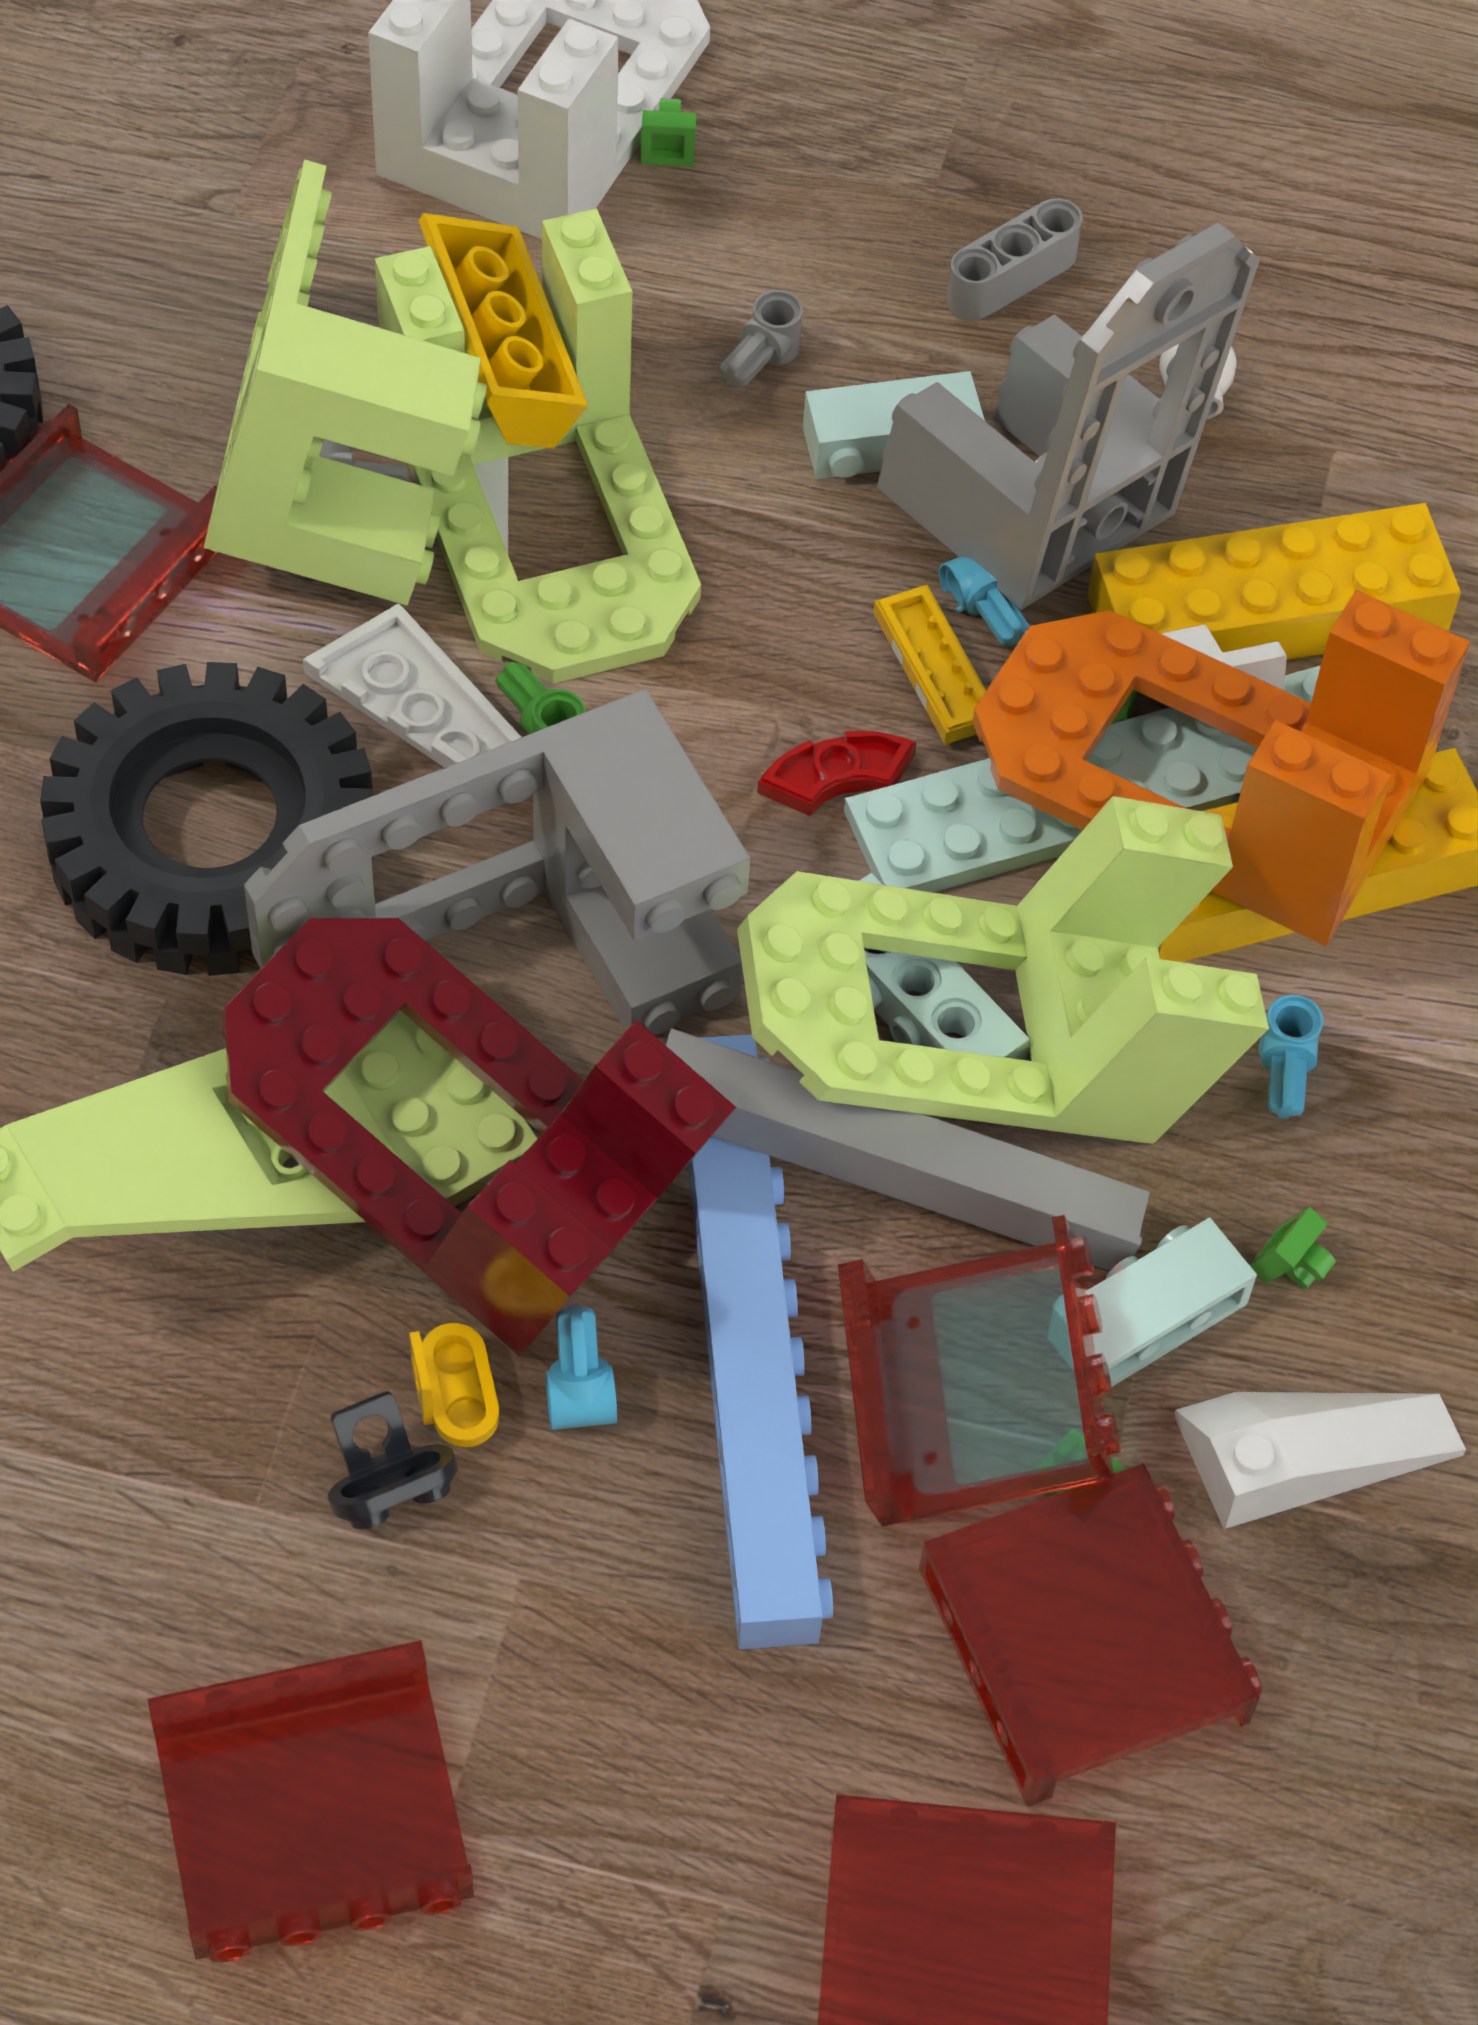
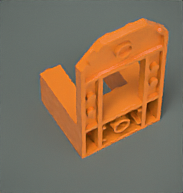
(1324, 772)

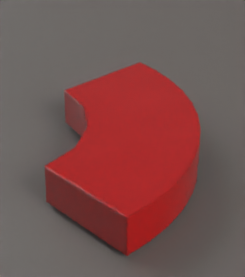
(836, 766)

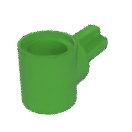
(537, 704)

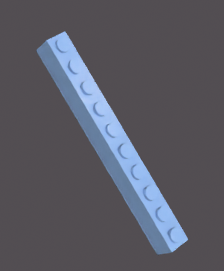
(755, 1393)

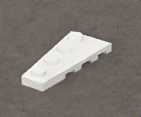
(410, 688)

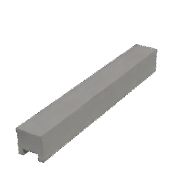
(917, 1157)

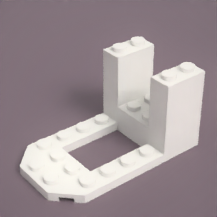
(567, 131)

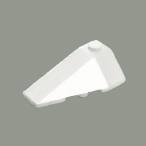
(1299, 1447)

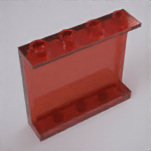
(1087, 1629)
(309, 1801)
(965, 1916)

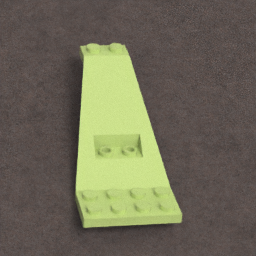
(185, 1159)

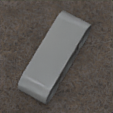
(1014, 259)

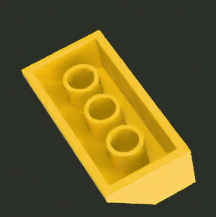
(509, 327)

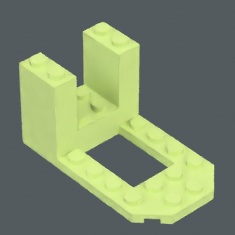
(347, 384)
(589, 613)
(1110, 1025)

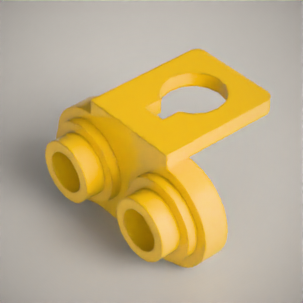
(455, 1384)

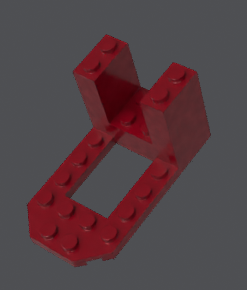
(540, 1221)

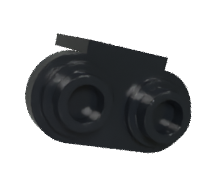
(390, 1477)

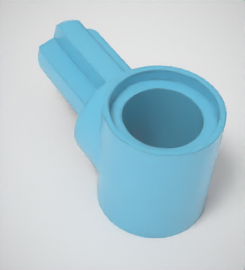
(976, 593)
(1288, 1056)
(580, 1382)

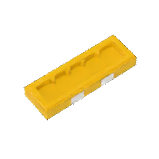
(932, 660)

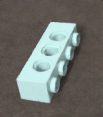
(949, 1005)

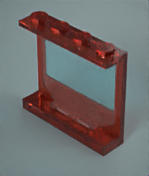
(91, 547)
(978, 1380)

